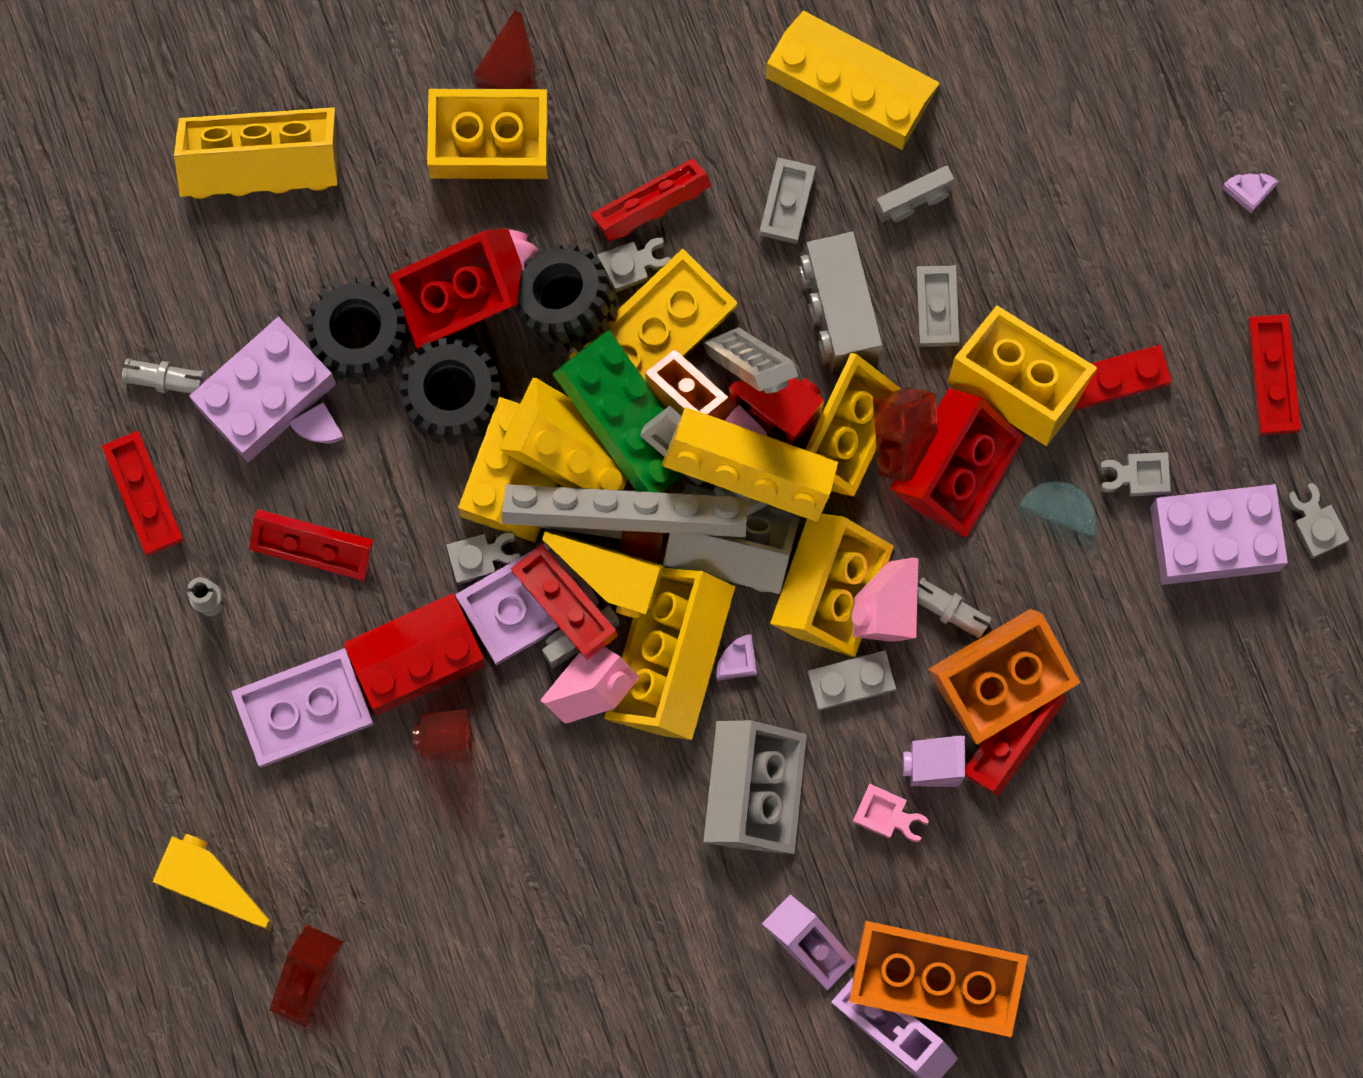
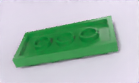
(617, 407)

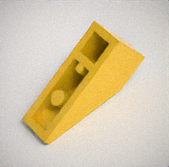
(614, 575)
(202, 877)

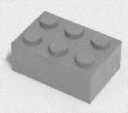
(840, 301)

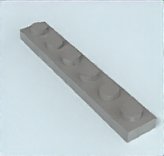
(751, 360)
(625, 510)

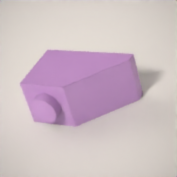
(935, 762)
(809, 941)

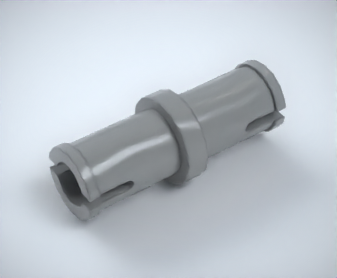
(162, 376)
(205, 596)
(952, 609)

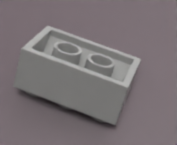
(751, 560)
(755, 787)

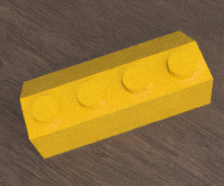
(851, 79)
(256, 152)
(751, 464)
(674, 653)

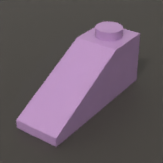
(900, 1036)

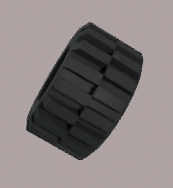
(352, 299)
(580, 321)
(442, 360)

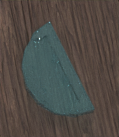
(1062, 505)

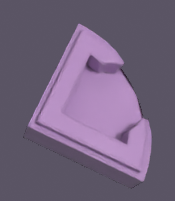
(1250, 189)
(317, 426)
(737, 660)

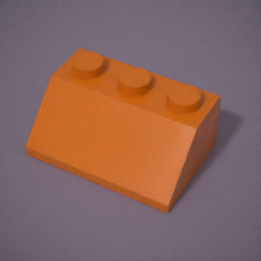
(1004, 675)

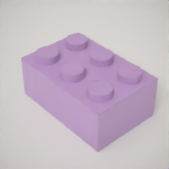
(263, 389)
(1218, 534)

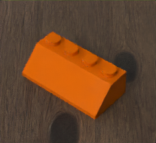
(938, 978)

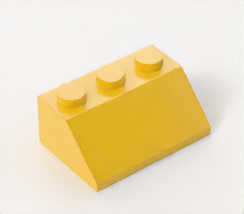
(487, 134)
(1021, 374)
(847, 423)
(559, 442)
(490, 474)
(825, 575)

